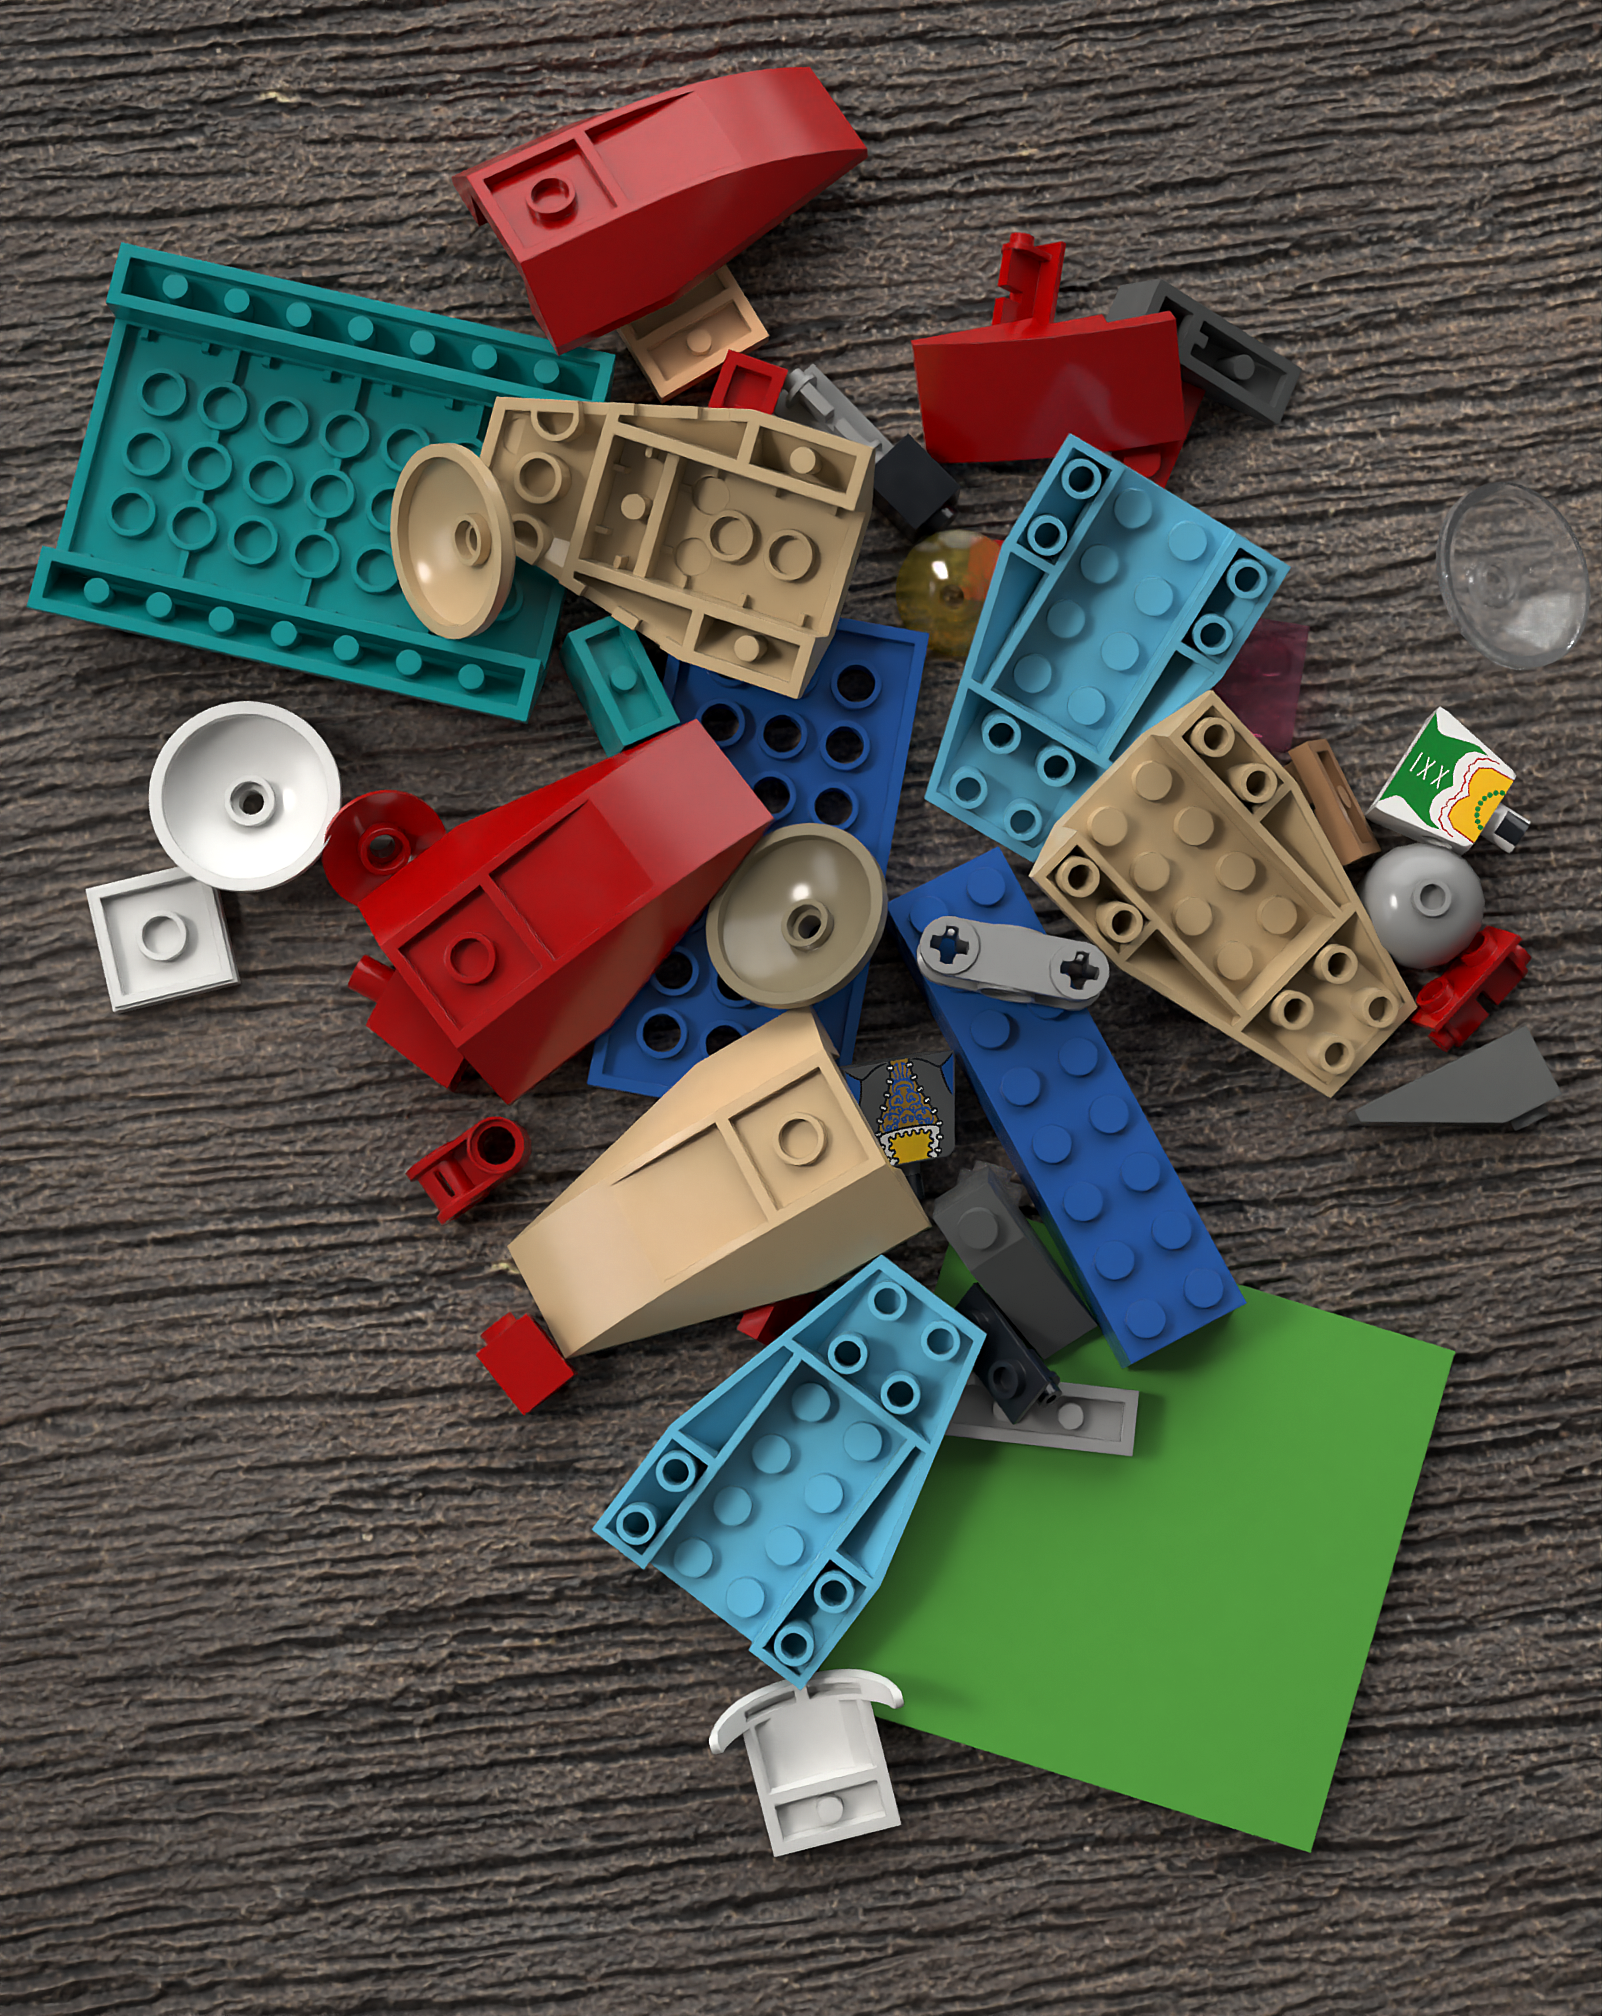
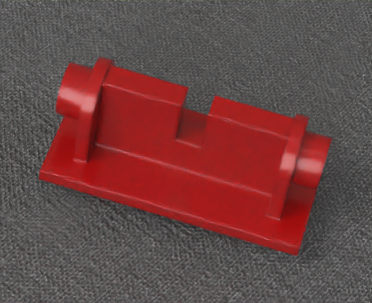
(1032, 279)
(1448, 1003)

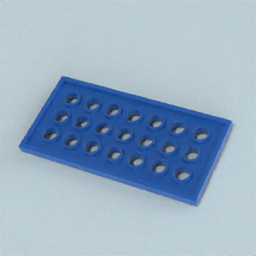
(870, 783)

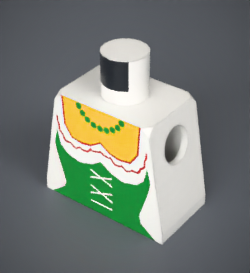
(1449, 791)

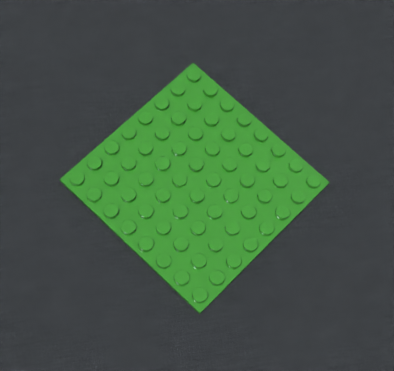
(1178, 1608)

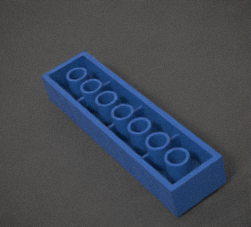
(1071, 1131)

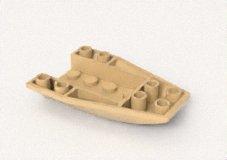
(1227, 897)
(720, 1198)

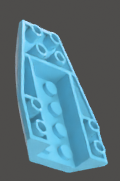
(1091, 632)
(803, 1467)

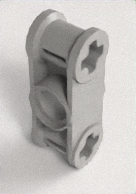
(1012, 963)

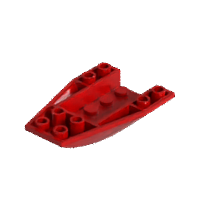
(657, 194)
(565, 902)

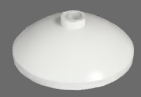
(211, 771)

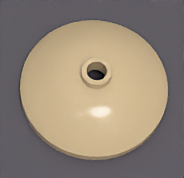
(452, 540)

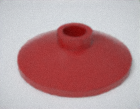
(350, 861)

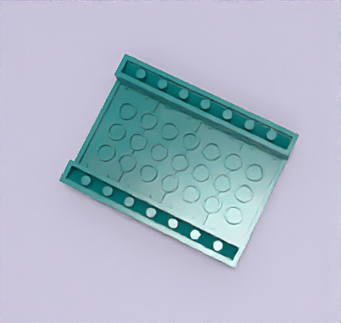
(254, 471)

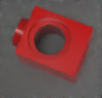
(524, 1361)

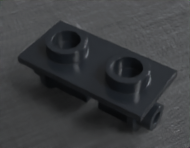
(1004, 1364)

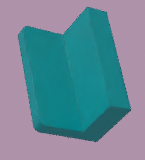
(616, 685)

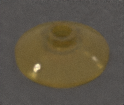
(941, 560)

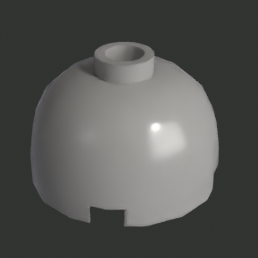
(1422, 904)

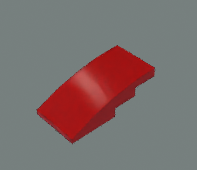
(1027, 386)

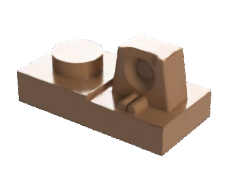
(1336, 807)

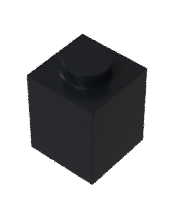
(914, 491)

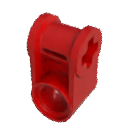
(468, 1169)

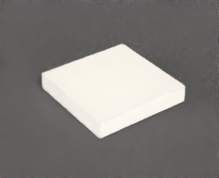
(161, 939)

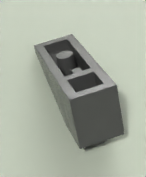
(1215, 352)
(1478, 1089)
(1012, 1262)

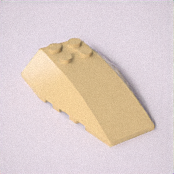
(691, 524)

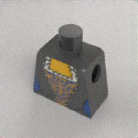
(908, 1107)

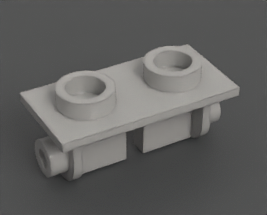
(819, 404)

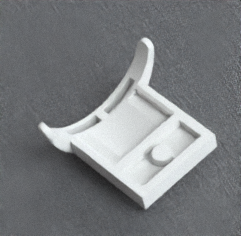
(816, 1756)

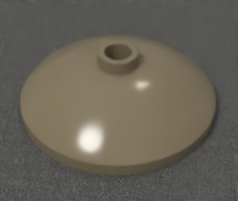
(776, 898)

